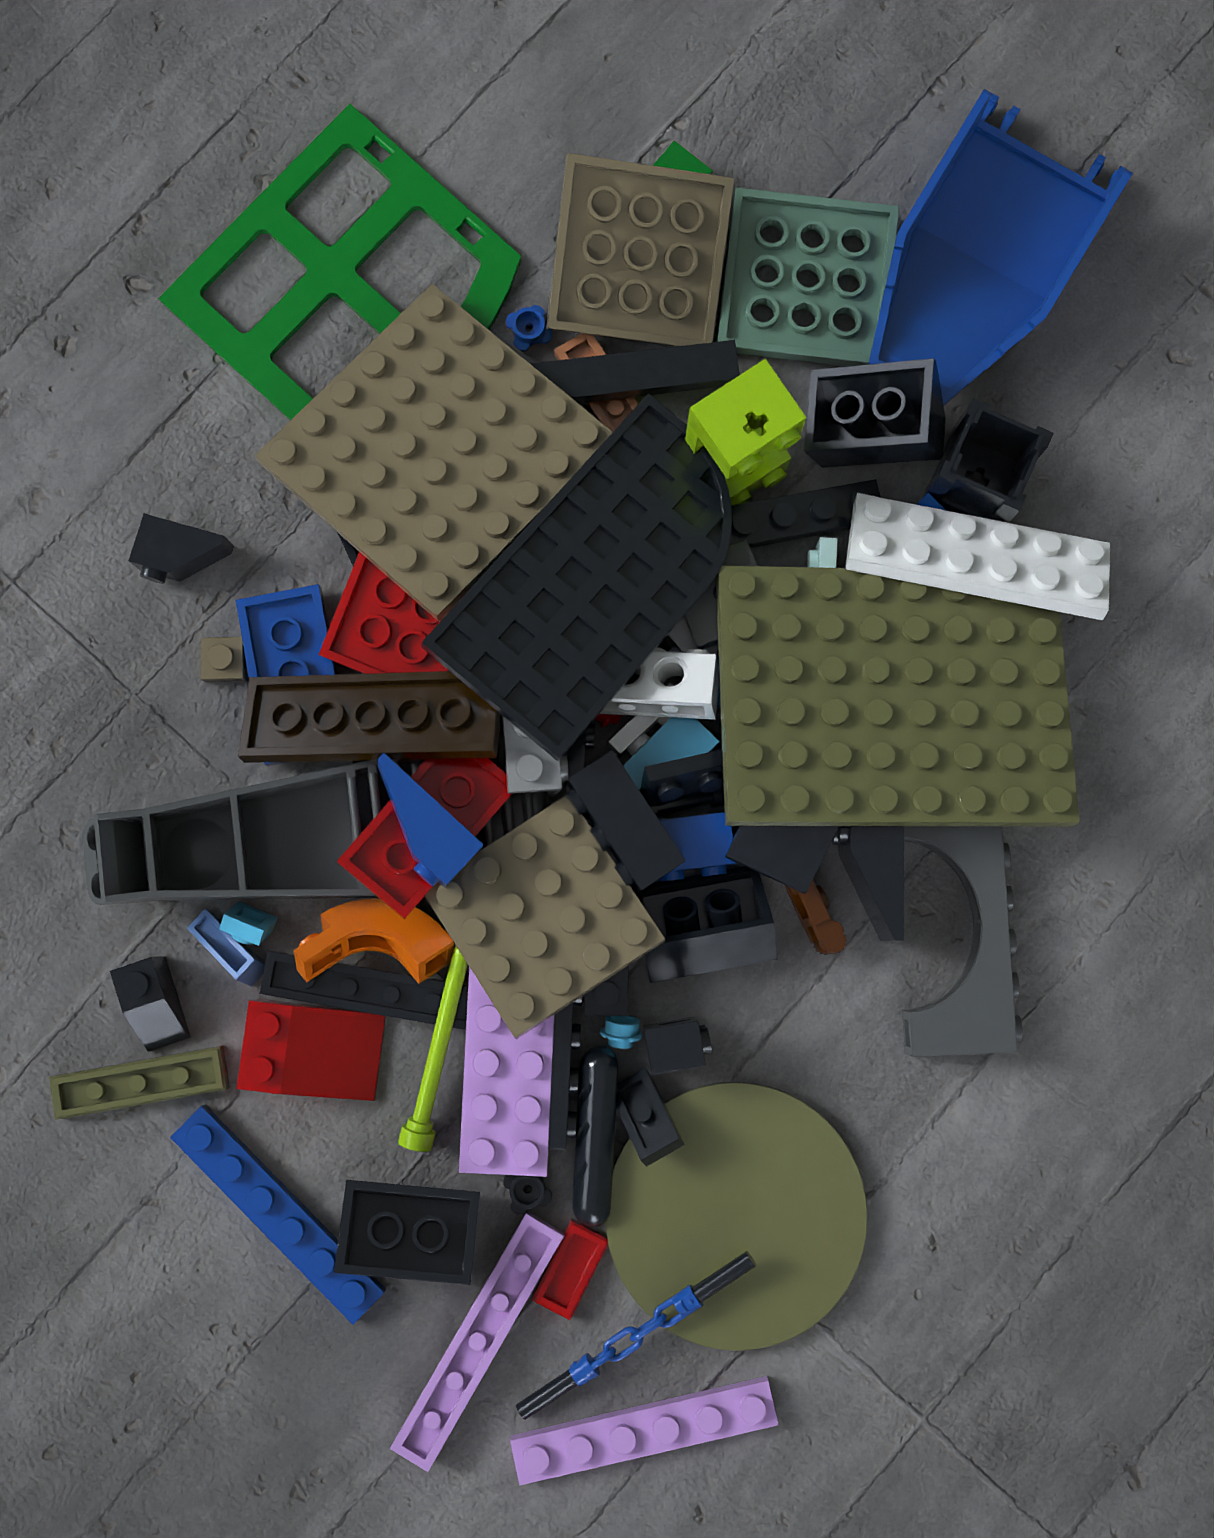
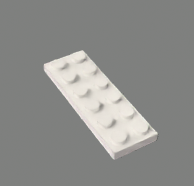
(979, 556)

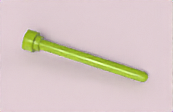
(418, 1131)

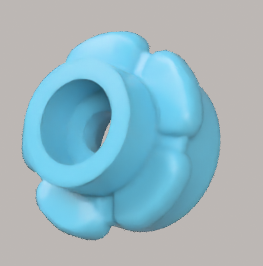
(621, 1031)

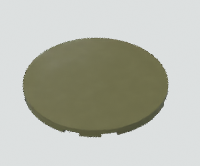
(753, 1179)

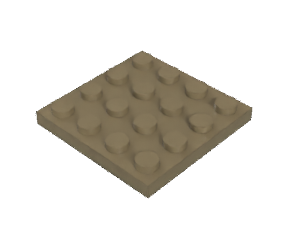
(639, 251)
(543, 917)

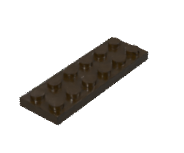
(364, 717)

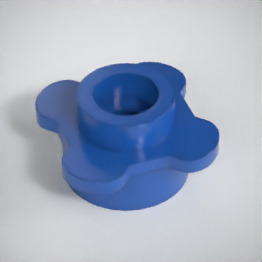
(528, 316)

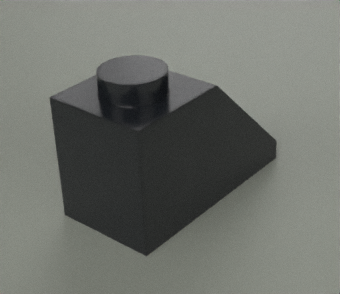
(175, 549)
(151, 1002)

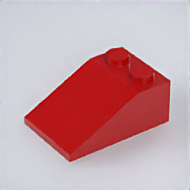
(310, 1050)

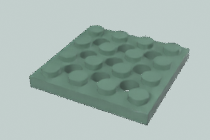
(793, 217)

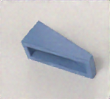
(232, 955)

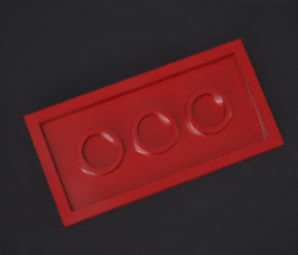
(380, 856)

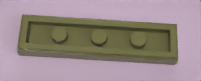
(139, 1082)

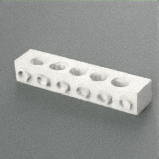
(692, 698)

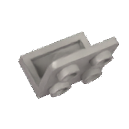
(530, 766)

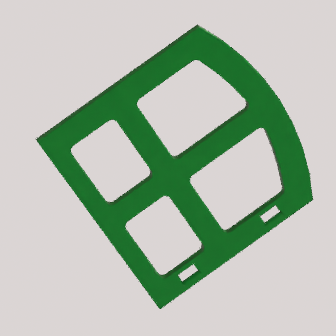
(331, 268)

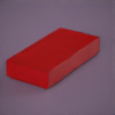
(570, 1269)

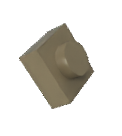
(222, 659)

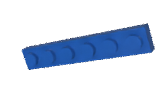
(274, 1211)

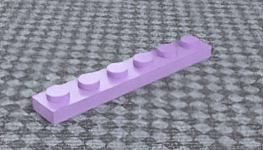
(477, 1341)
(643, 1430)

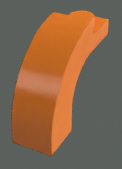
(373, 926)

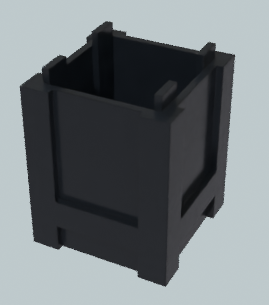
(999, 451)

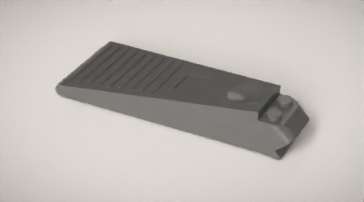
(257, 839)

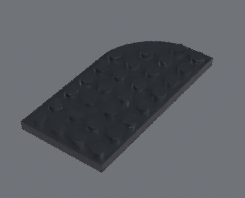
(592, 581)

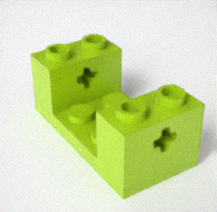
(748, 430)

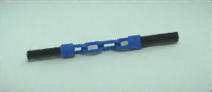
(587, 1367)

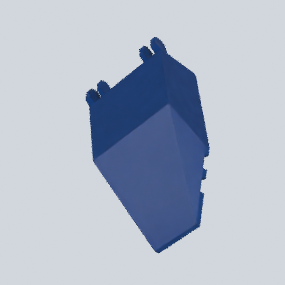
(986, 250)

